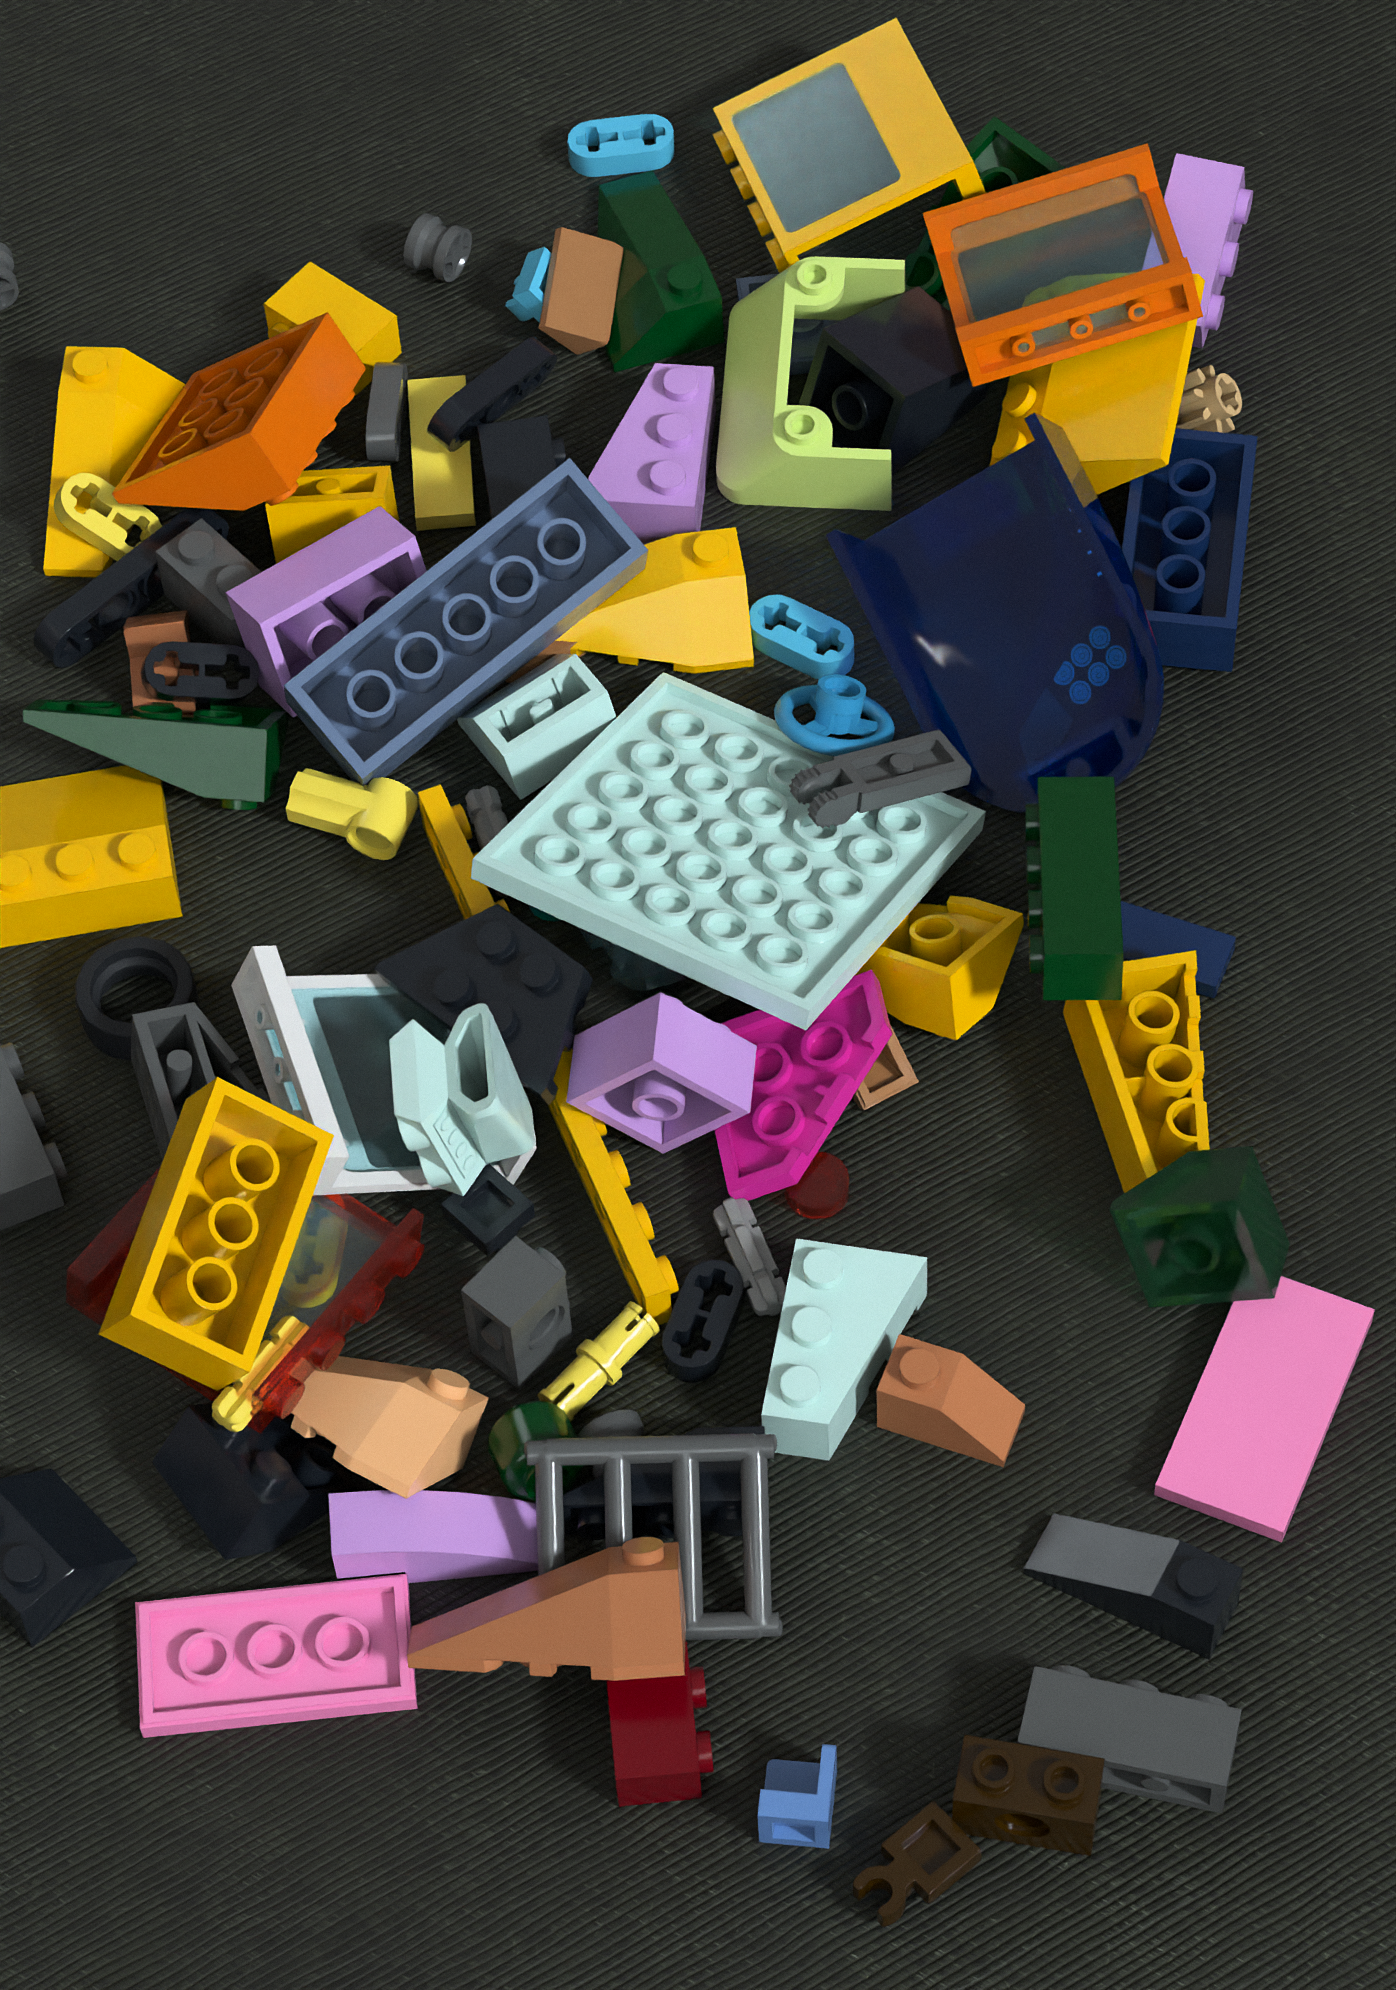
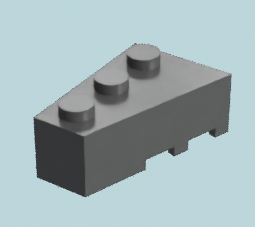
(174, 1057)

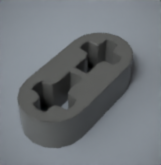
(386, 411)

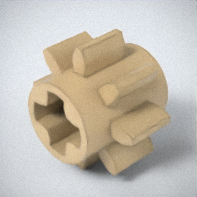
(1209, 401)

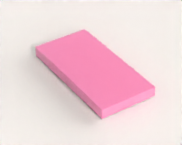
(1264, 1407)
(274, 1655)

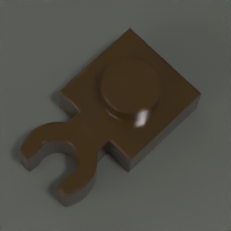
(923, 1858)

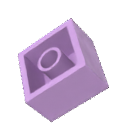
(662, 1073)

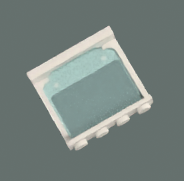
(330, 1065)

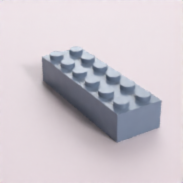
(466, 625)

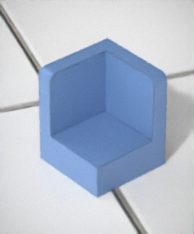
(798, 1801)

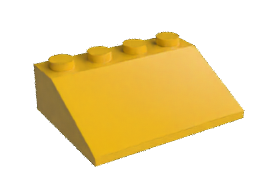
(1110, 401)
(84, 855)

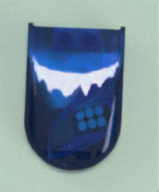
(1015, 623)

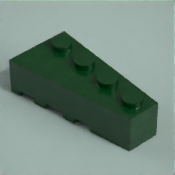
(1076, 889)

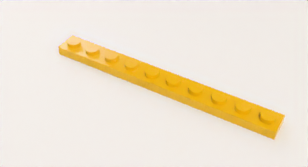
(601, 1172)

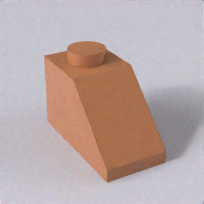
(947, 1402)

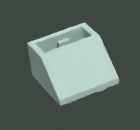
(540, 722)

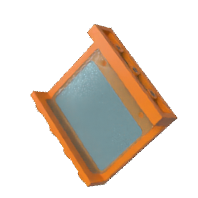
(1061, 265)

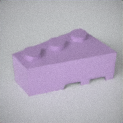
(1207, 214)
(661, 453)

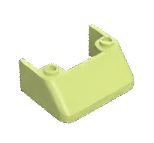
(785, 451)

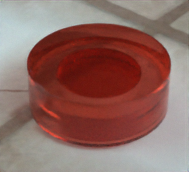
(821, 1189)

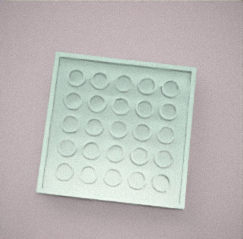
(701, 858)

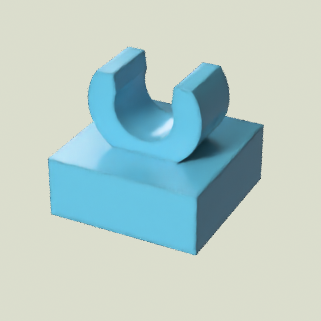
(530, 286)

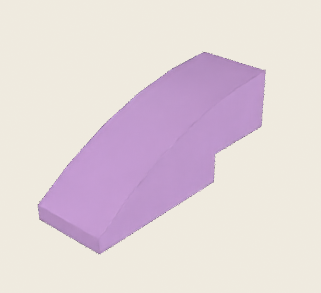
(431, 1535)

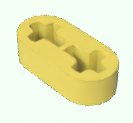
(106, 521)

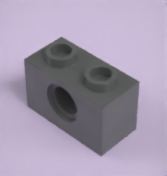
(518, 1311)

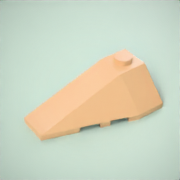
(392, 1420)

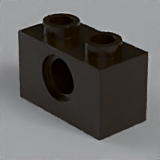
(1028, 1795)

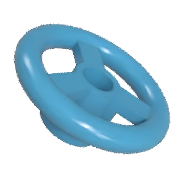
(838, 710)

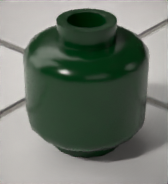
(526, 1423)

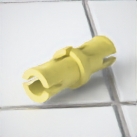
(600, 1360)

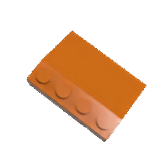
(247, 423)

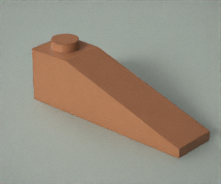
(603, 1611)

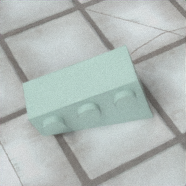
(832, 1339)

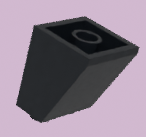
(892, 377)

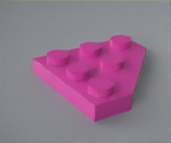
(800, 1086)

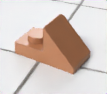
(147, 632)

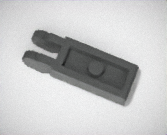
(880, 777)

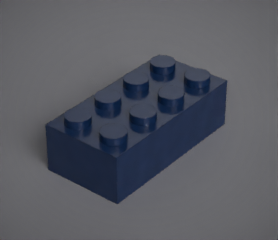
(1190, 545)

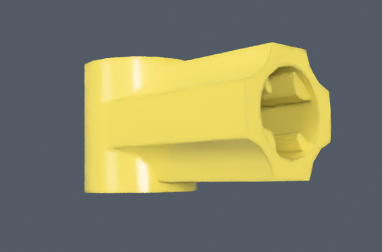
(368, 815)

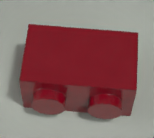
(656, 1738)

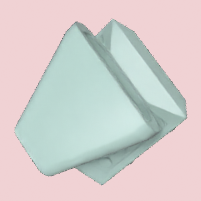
(459, 1099)

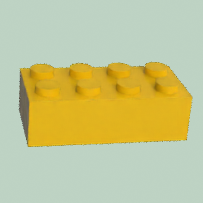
(217, 1235)

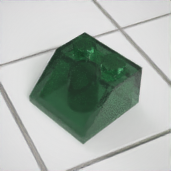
(1204, 1230)

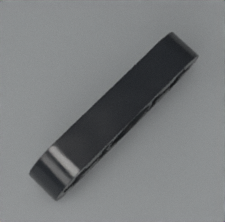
(492, 393)

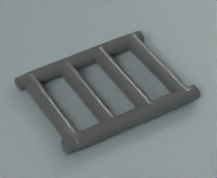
(684, 1453)

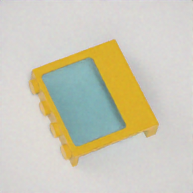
(841, 142)

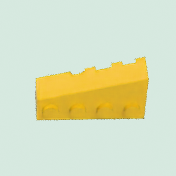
(1145, 1065)

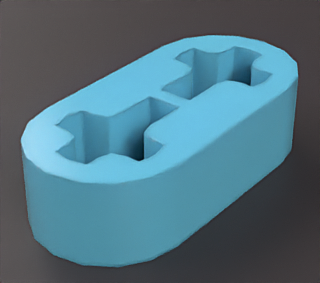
(621, 145)
(803, 634)

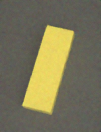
(439, 476)

